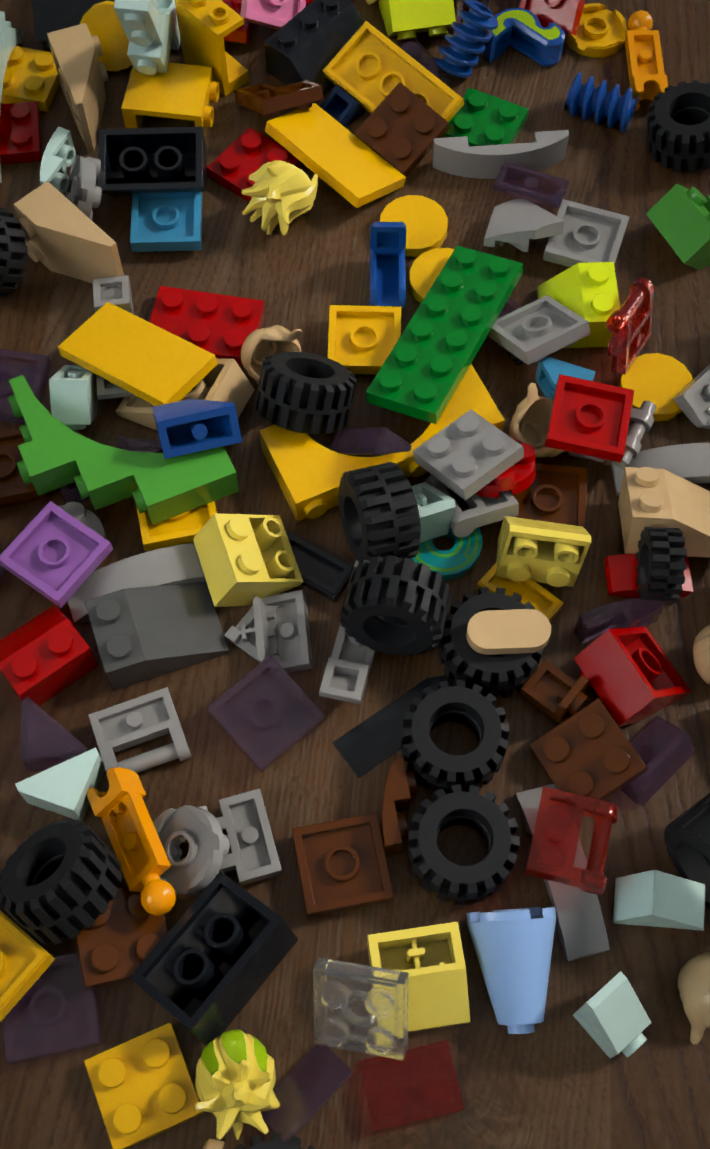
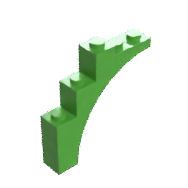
(107, 474)

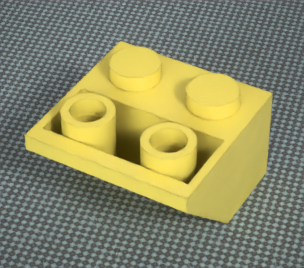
(541, 551)
(241, 561)
(435, 971)

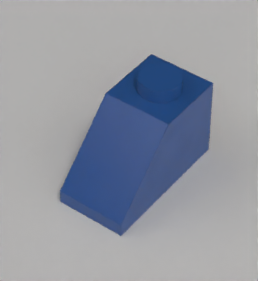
(196, 426)

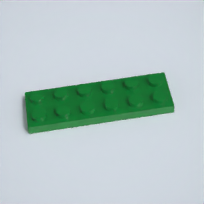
(444, 334)

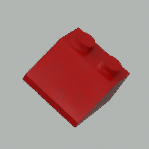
(45, 656)
(631, 674)

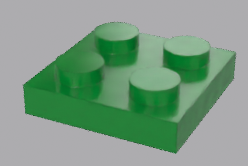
(487, 120)

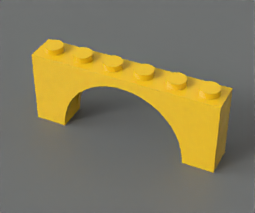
(313, 473)

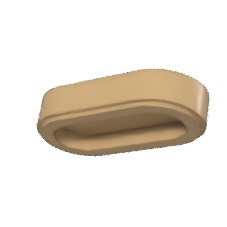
(508, 631)

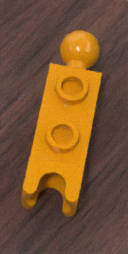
(644, 58)
(134, 839)

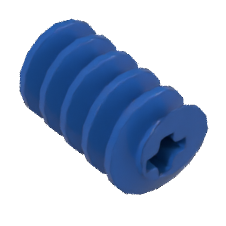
(468, 40)
(600, 102)

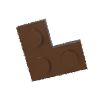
(272, 100)

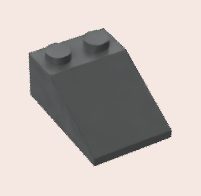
(155, 631)

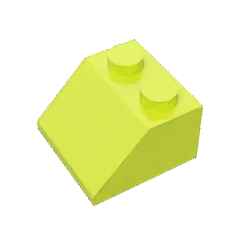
(410, 17)
(589, 292)

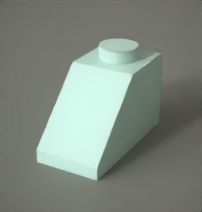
(74, 396)
(615, 1018)

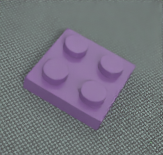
(55, 554)

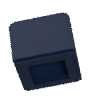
(342, 106)

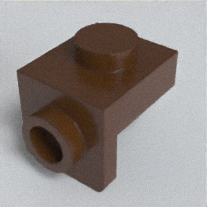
(555, 691)

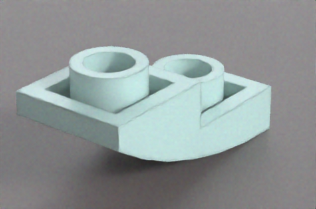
(56, 158)

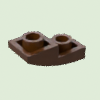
(396, 798)

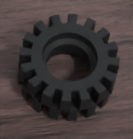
(661, 564)

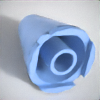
(515, 962)

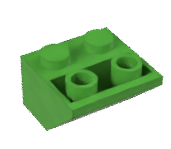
(685, 224)

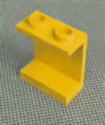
(202, 36)
(181, 93)

